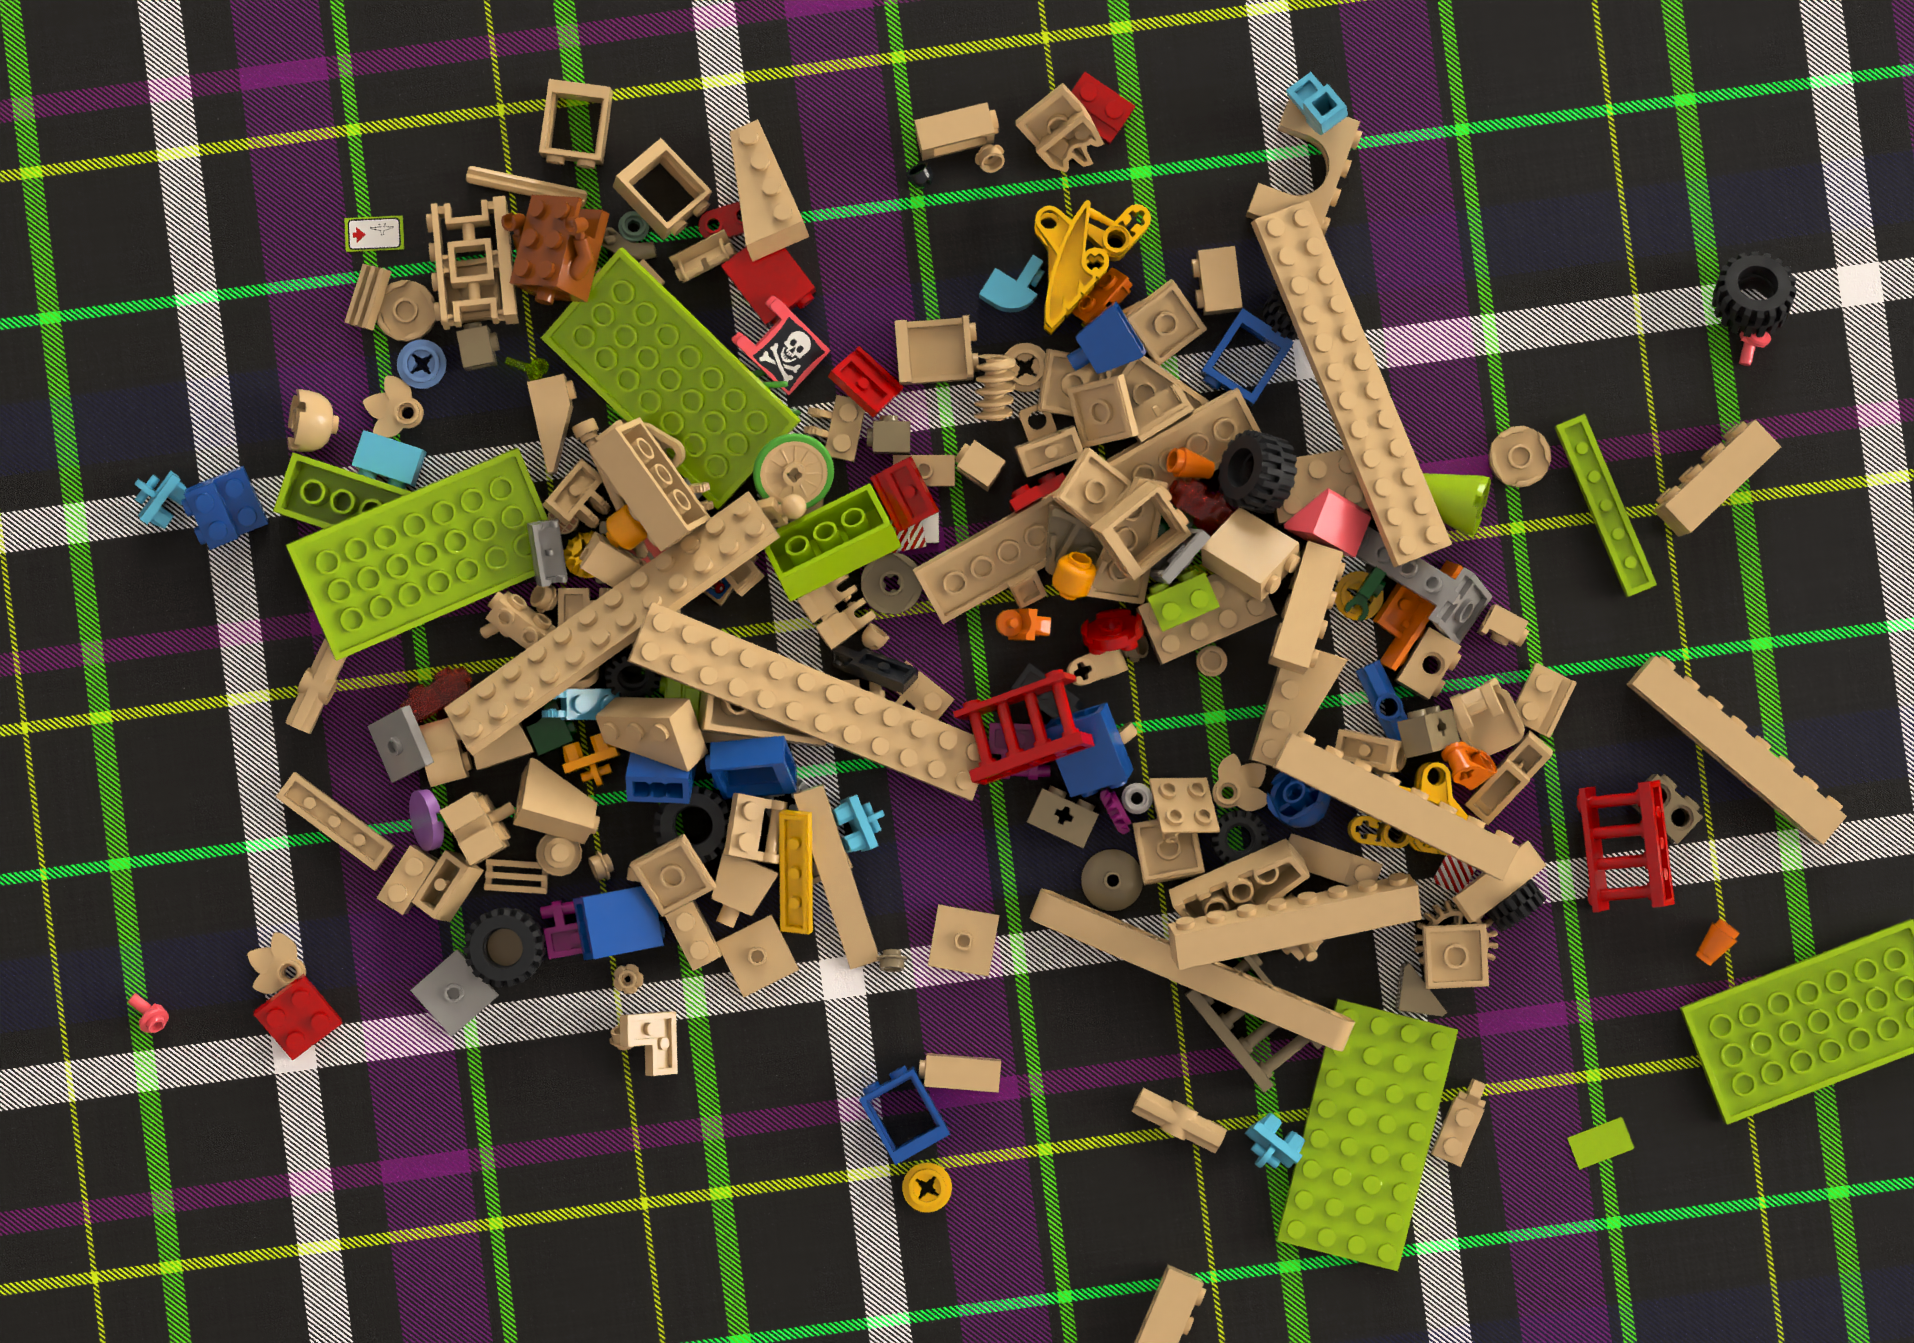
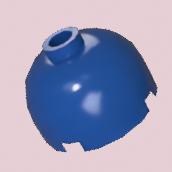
(1296, 802)

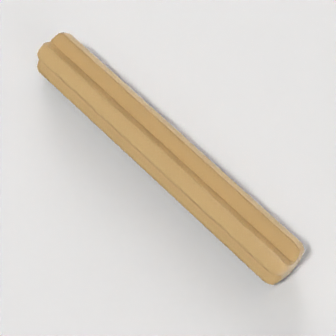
(520, 184)

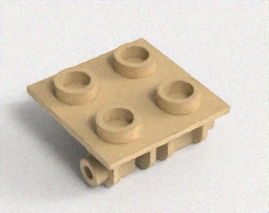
(1183, 806)

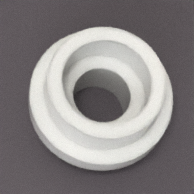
(1144, 791)

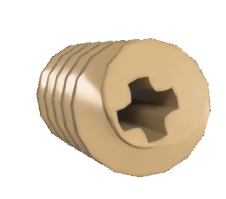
(995, 387)

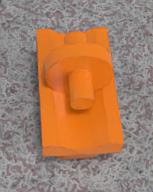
(1022, 624)

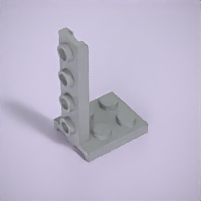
(1456, 600)

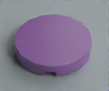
(424, 822)

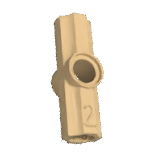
(315, 689)
(1179, 1120)

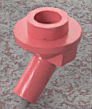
(1749, 346)
(153, 1017)

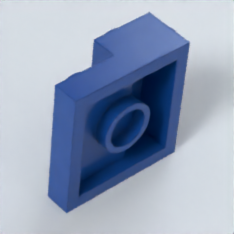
(224, 508)

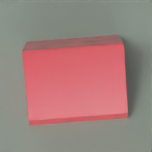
(1331, 523)

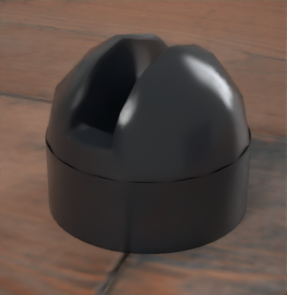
(919, 175)

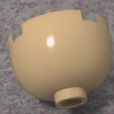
(311, 421)

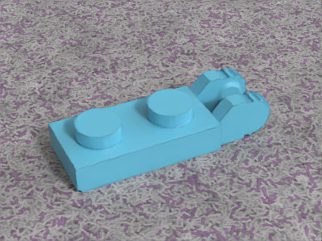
(580, 704)

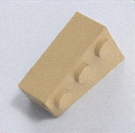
(654, 729)

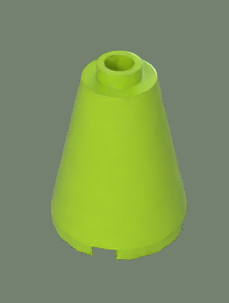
(1459, 499)

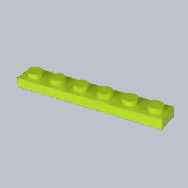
(1605, 505)

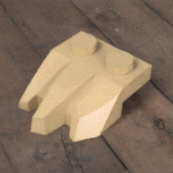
(1060, 129)

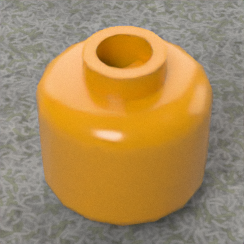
(624, 529)
(1074, 575)

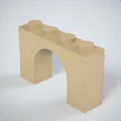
(1333, 146)

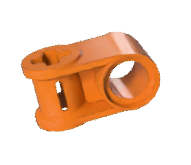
(1468, 764)

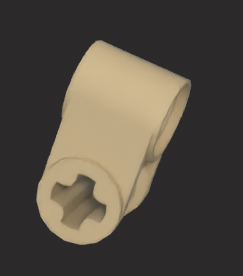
(1099, 666)

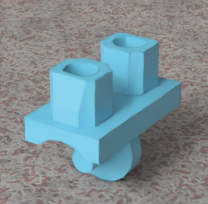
(153, 509)
(862, 822)
(1271, 1147)

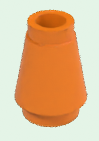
(1189, 464)
(1717, 941)

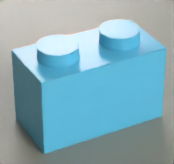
(388, 459)

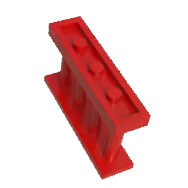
(1044, 748)
(1651, 828)

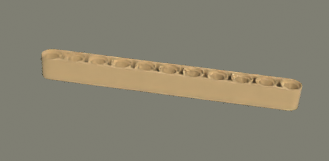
(1211, 979)

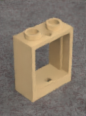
(580, 92)
(956, 131)
(662, 154)
(1136, 566)

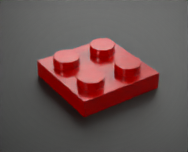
(297, 1017)

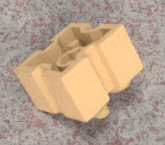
(477, 826)

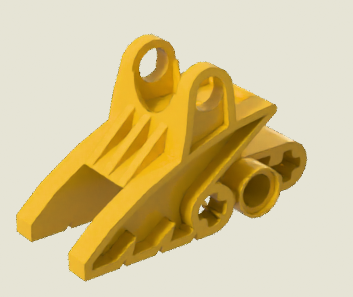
(1067, 260)
(1437, 792)

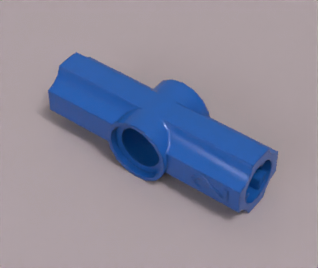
(1377, 688)

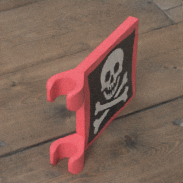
(786, 350)

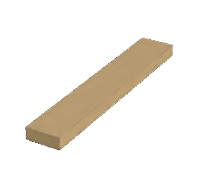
(838, 878)

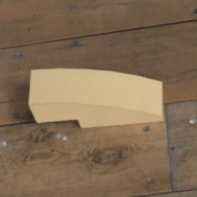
(1511, 777)
(1487, 891)

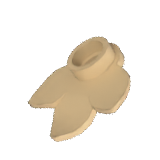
(389, 408)
(1243, 781)
(273, 962)

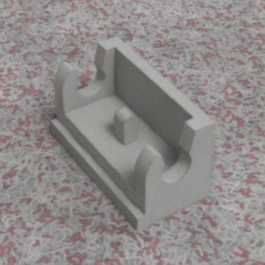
(547, 552)

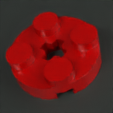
(1112, 631)

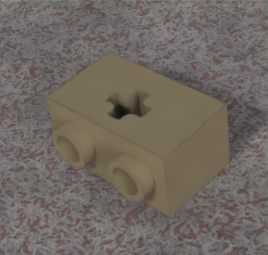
(1427, 731)
(1044, 816)

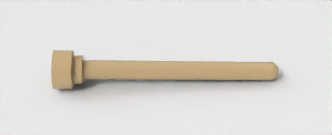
(586, 432)

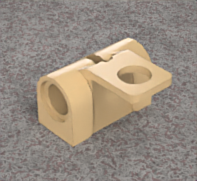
(1046, 446)
(1379, 752)

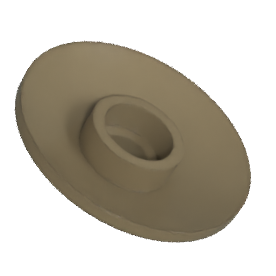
(1095, 880)

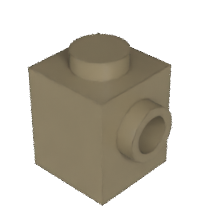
(477, 346)
(889, 436)

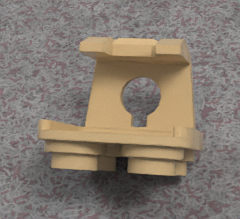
(1487, 718)

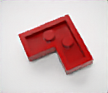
(1025, 496)

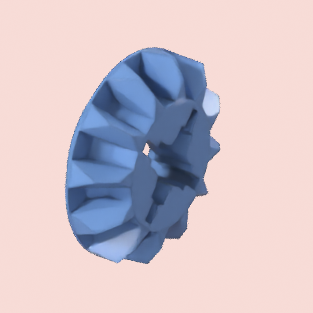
(406, 364)

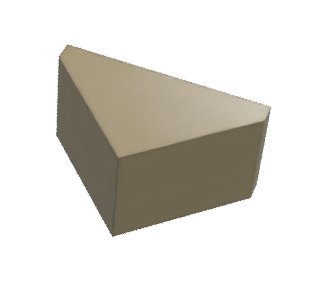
(1413, 995)

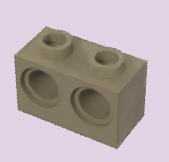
(1674, 801)

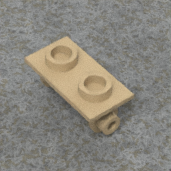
(703, 256)

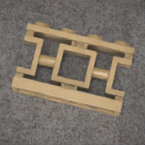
(497, 261)

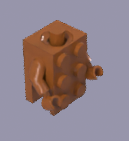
(556, 248)

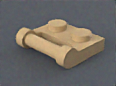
(746, 827)

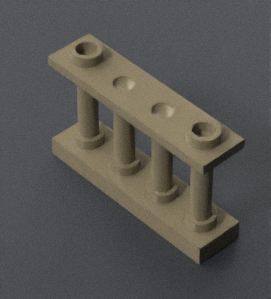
(1243, 1046)

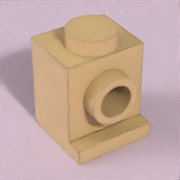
(1504, 626)

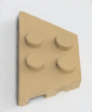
(1147, 379)

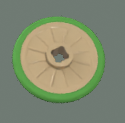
(790, 452)

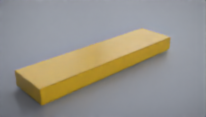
(796, 871)

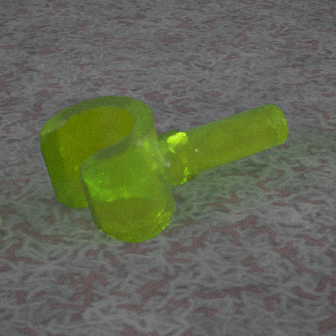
(535, 369)

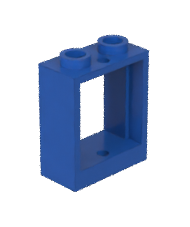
(1261, 331)
(752, 767)
(917, 1143)

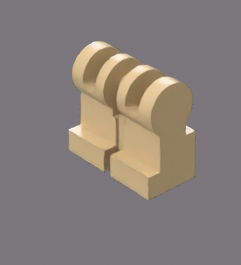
(835, 626)

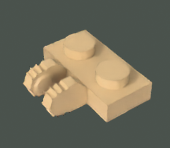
(843, 430)
(572, 494)
(926, 697)

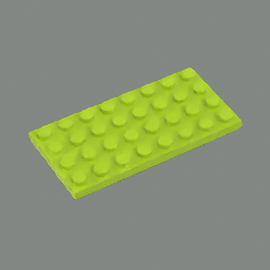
(671, 372)
(420, 554)
(1807, 1023)
(1368, 1137)

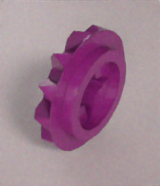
(1115, 810)

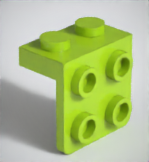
(1181, 599)

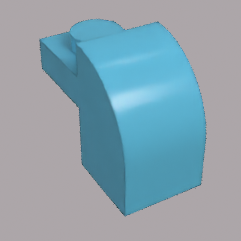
(1317, 103)
(1012, 295)

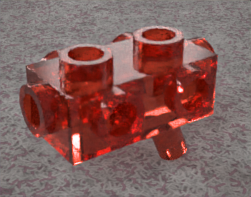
(1208, 509)
(436, 696)

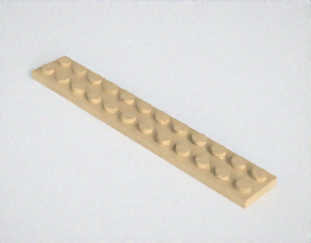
(1351, 383)
(1018, 542)
(609, 623)
(806, 700)

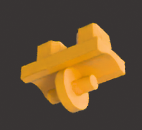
(575, 759)

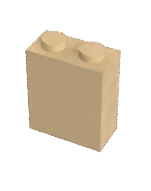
(1251, 554)

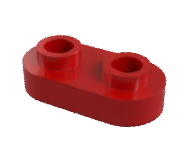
(728, 220)

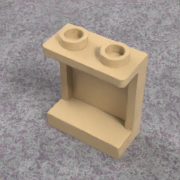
(936, 350)

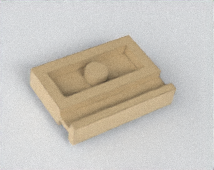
(1543, 699)

